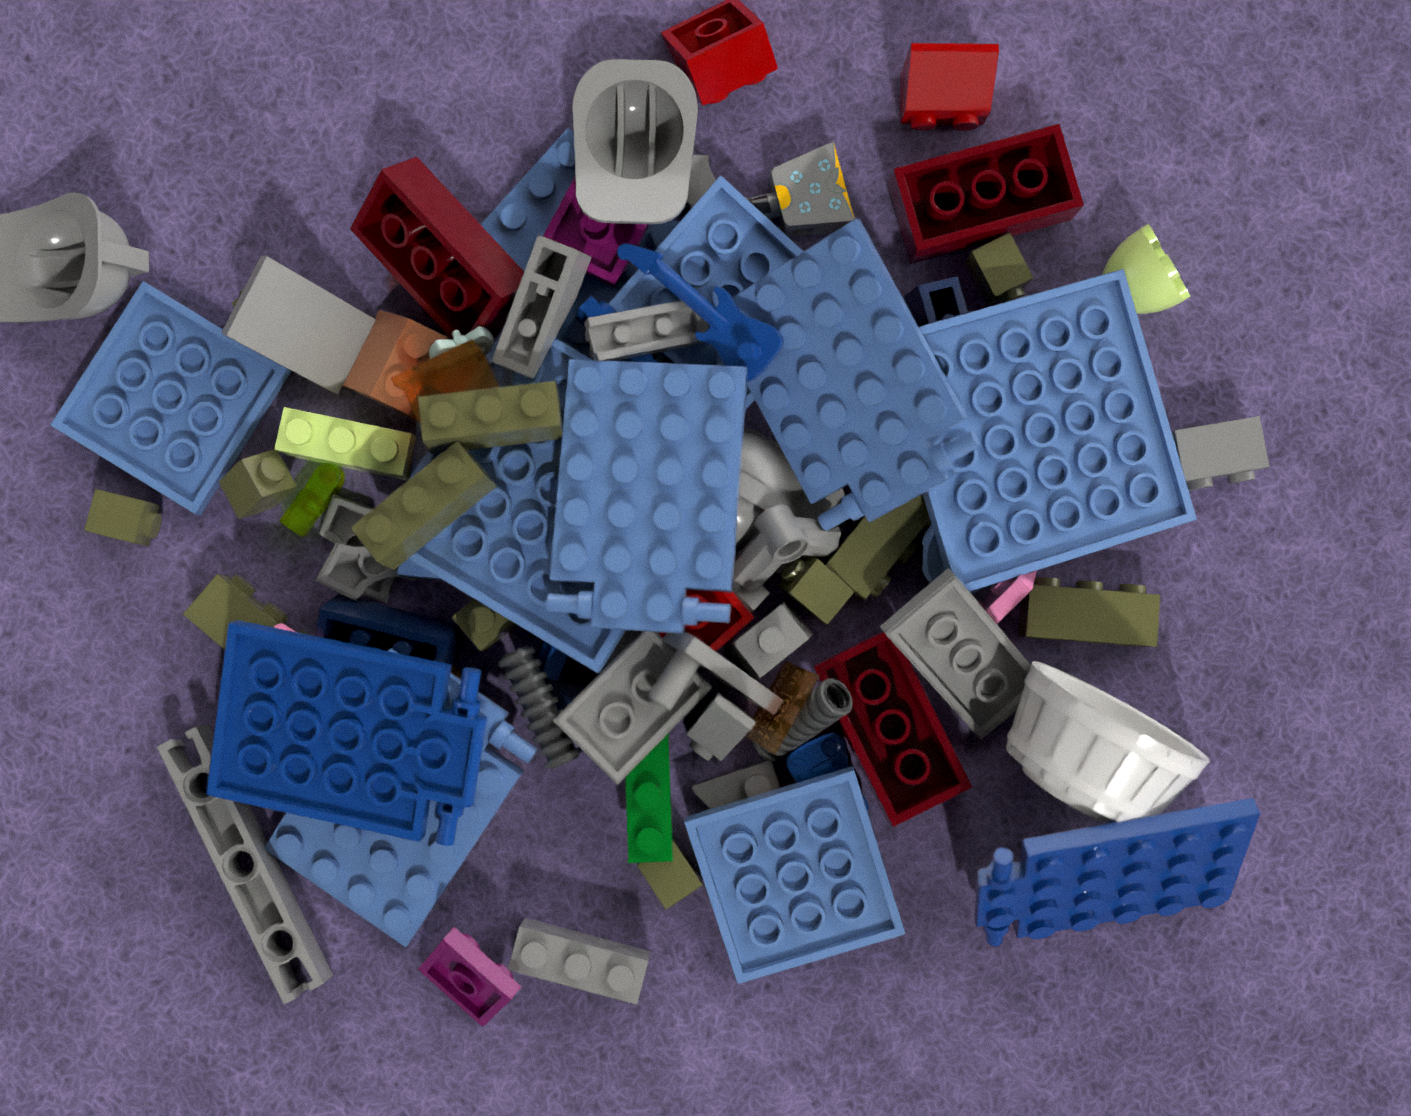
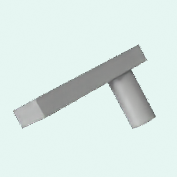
(694, 653)

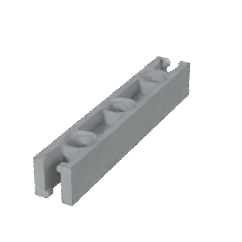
(259, 895)

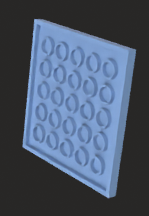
(1065, 431)
(506, 539)

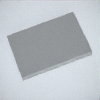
(298, 325)
(617, 718)

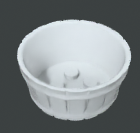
(1098, 749)

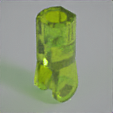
(313, 499)

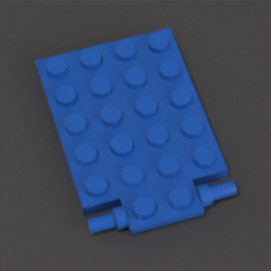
(344, 733)
(1116, 872)

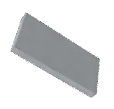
(960, 652)

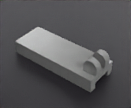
(643, 331)

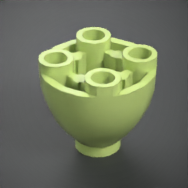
(1149, 272)

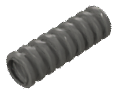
(538, 706)
(821, 709)

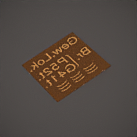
(793, 686)

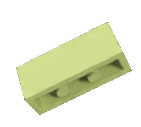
(345, 443)

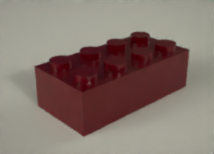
(984, 193)
(437, 250)
(894, 729)

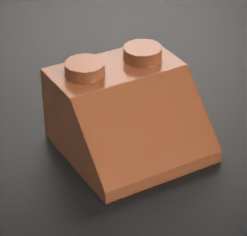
(389, 350)

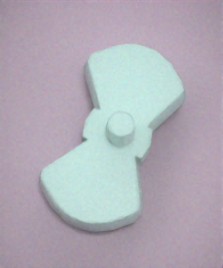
(480, 335)

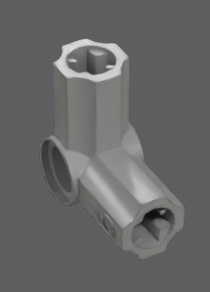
(780, 541)

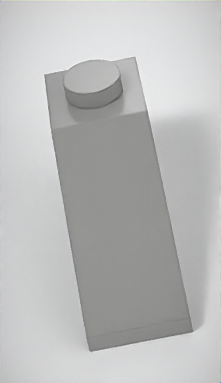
(540, 305)
(719, 728)

